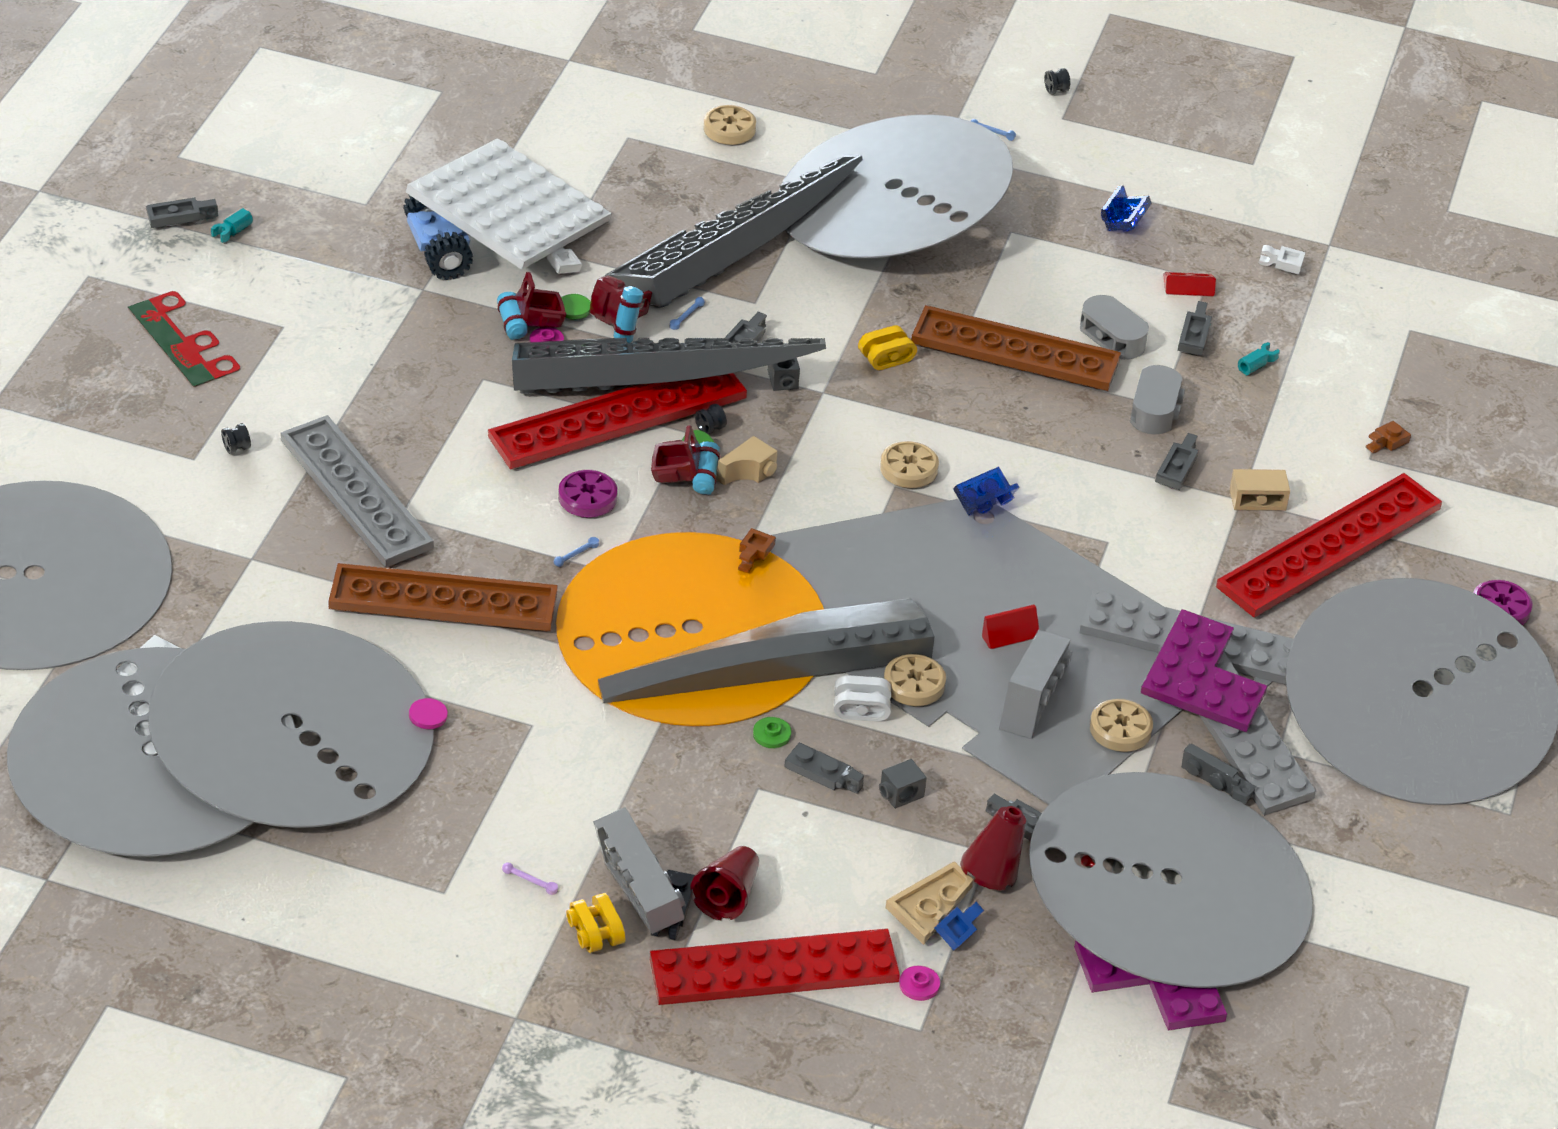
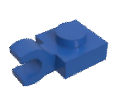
(957, 925)

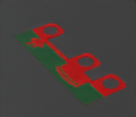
(180, 349)

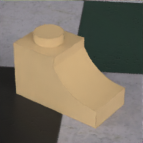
(748, 461)

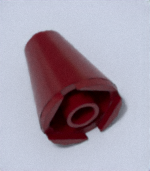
(997, 850)
(726, 884)

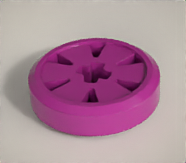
(587, 493)
(1511, 596)

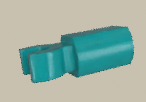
(232, 225)
(1257, 359)

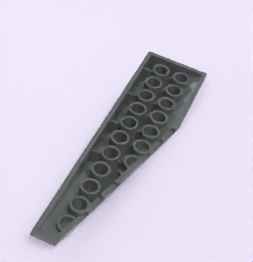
(695, 256)
(617, 362)
(784, 649)

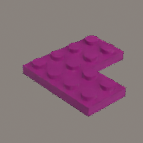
(1189, 675)
(1178, 1005)

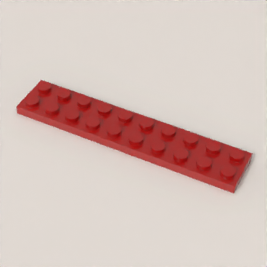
(609, 417)
(1328, 545)

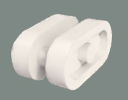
(862, 698)

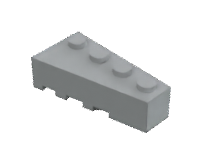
(1034, 683)
(638, 871)

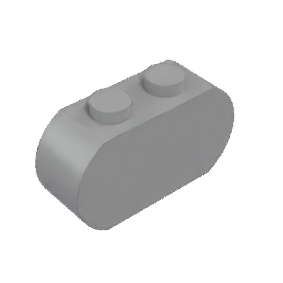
(1114, 326)
(1157, 399)

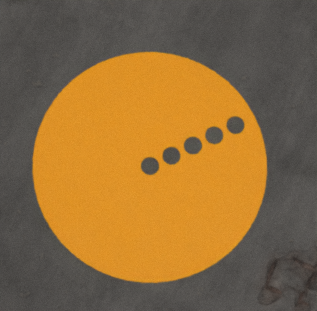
(669, 583)

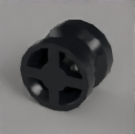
(1057, 80)
(711, 418)
(236, 438)

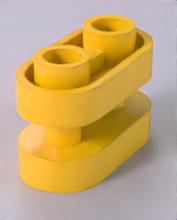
(887, 347)
(583, 920)

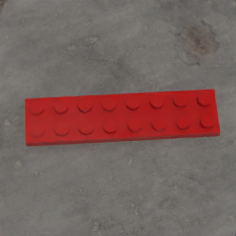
(773, 966)

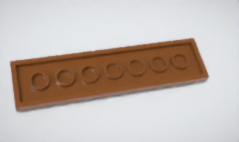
(1016, 347)
(443, 597)

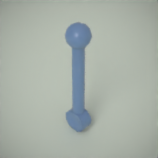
(1010, 135)
(675, 323)
(593, 542)

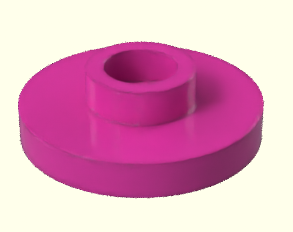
(546, 334)
(428, 713)
(919, 983)

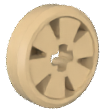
(729, 124)
(909, 464)
(915, 679)
(1133, 725)

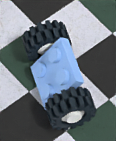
(443, 242)

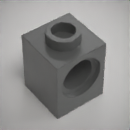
(784, 375)
(902, 783)

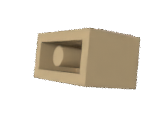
(1259, 489)

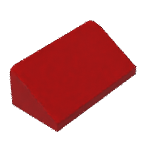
(1189, 284)
(1010, 626)

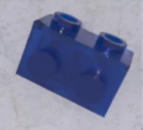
(1123, 211)
(984, 491)

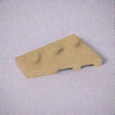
(930, 900)

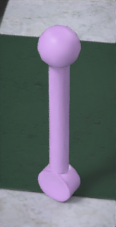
(551, 887)

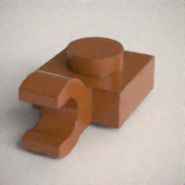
(1389, 436)
(753, 546)

